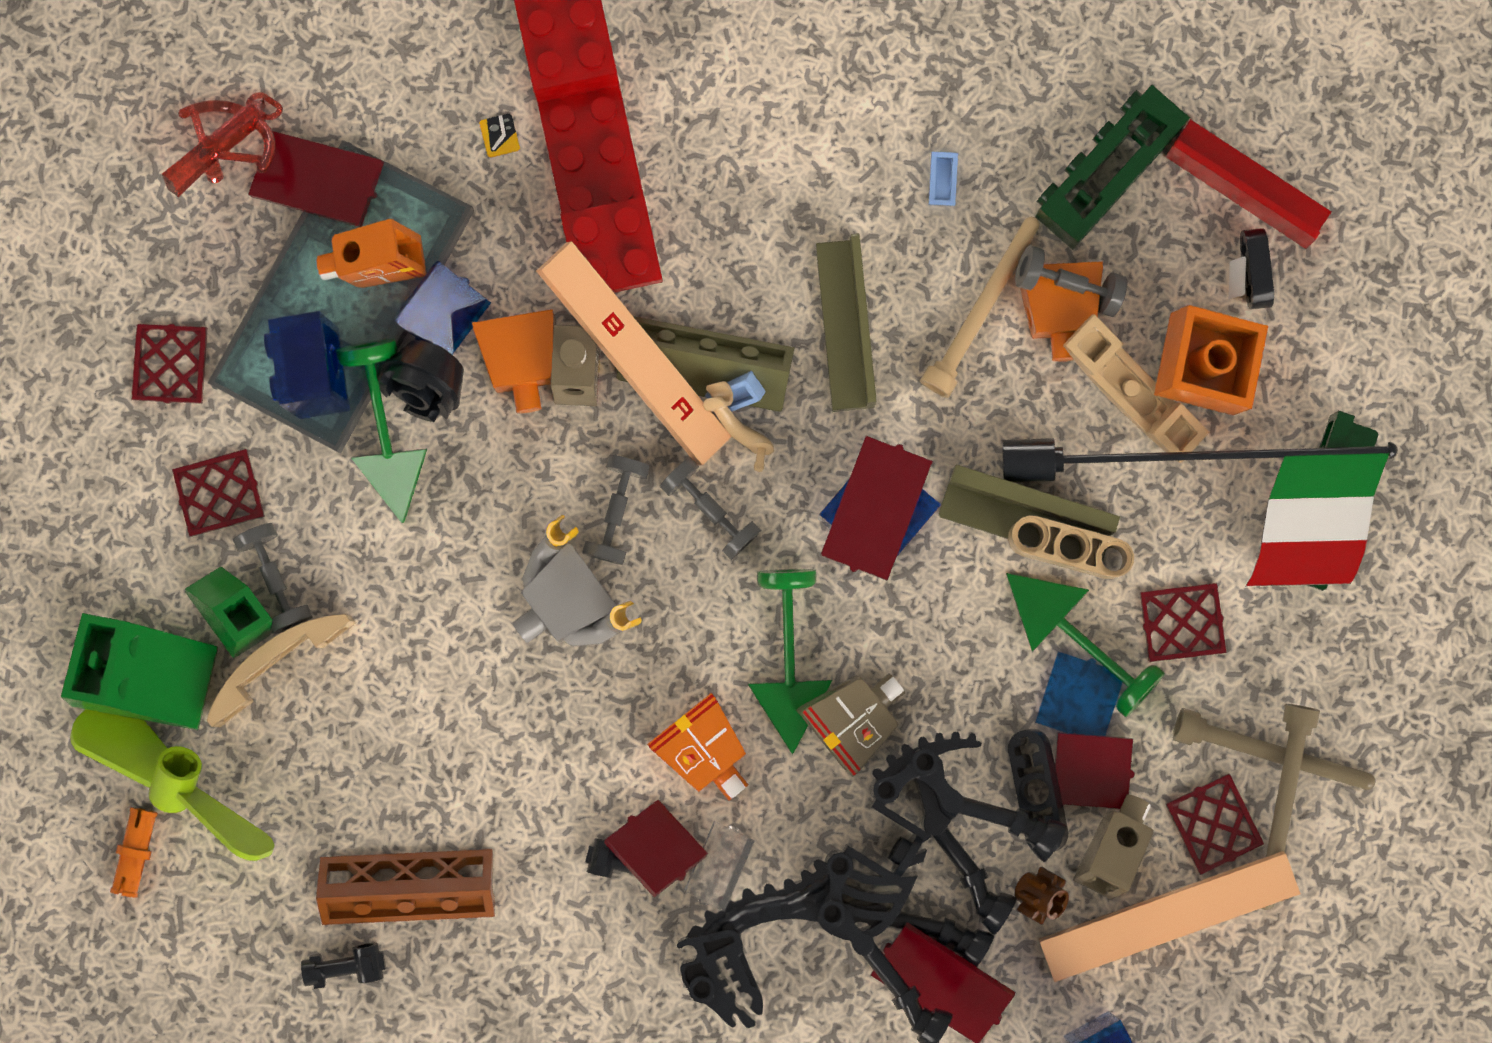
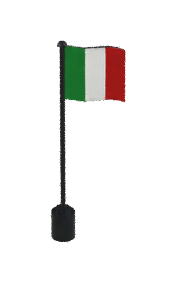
(1312, 518)

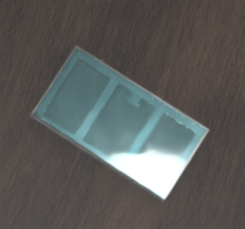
(359, 313)

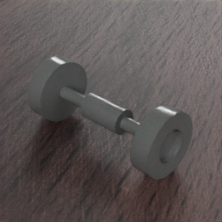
(1031, 268)
(616, 509)
(713, 511)
(255, 539)

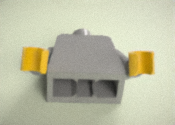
(567, 595)

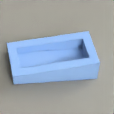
(943, 178)
(745, 391)

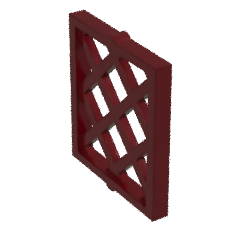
(139, 362)
(185, 502)
(1216, 618)
(1229, 854)

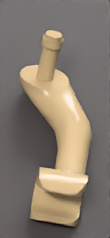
(720, 399)

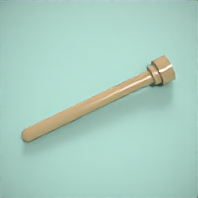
(942, 375)

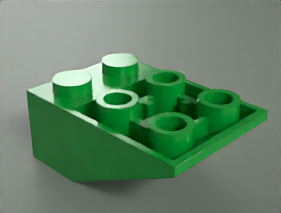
(138, 672)

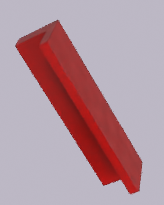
(1248, 184)

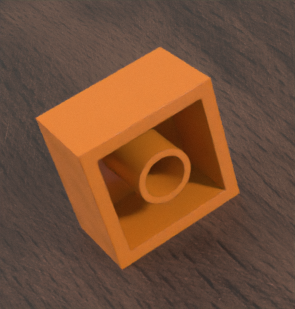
(1211, 360)

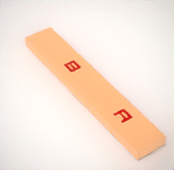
(633, 353)

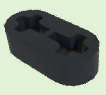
(1259, 277)

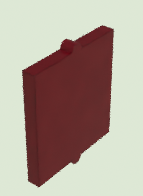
(1093, 769)
(656, 848)

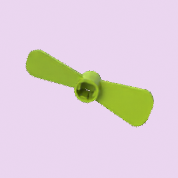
(169, 773)

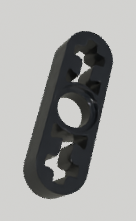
(1049, 776)

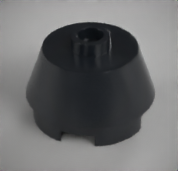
(425, 379)

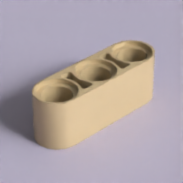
(1091, 544)

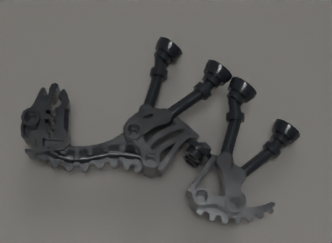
(820, 894)

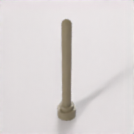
(1299, 724)
(1193, 728)

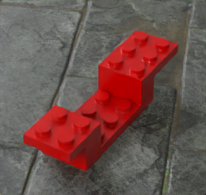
(589, 139)

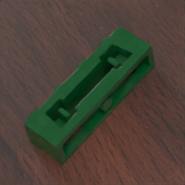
(1157, 115)

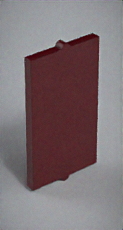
(319, 180)
(876, 508)
(948, 982)

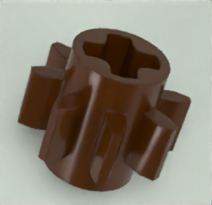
(1041, 895)

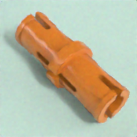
(133, 852)

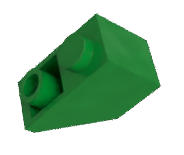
(230, 610)

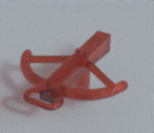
(216, 146)

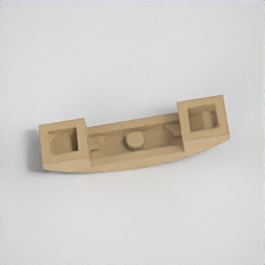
(1132, 389)
(233, 696)

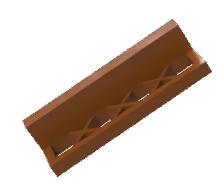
(405, 895)

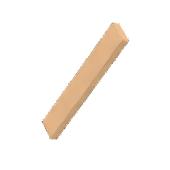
(1169, 916)

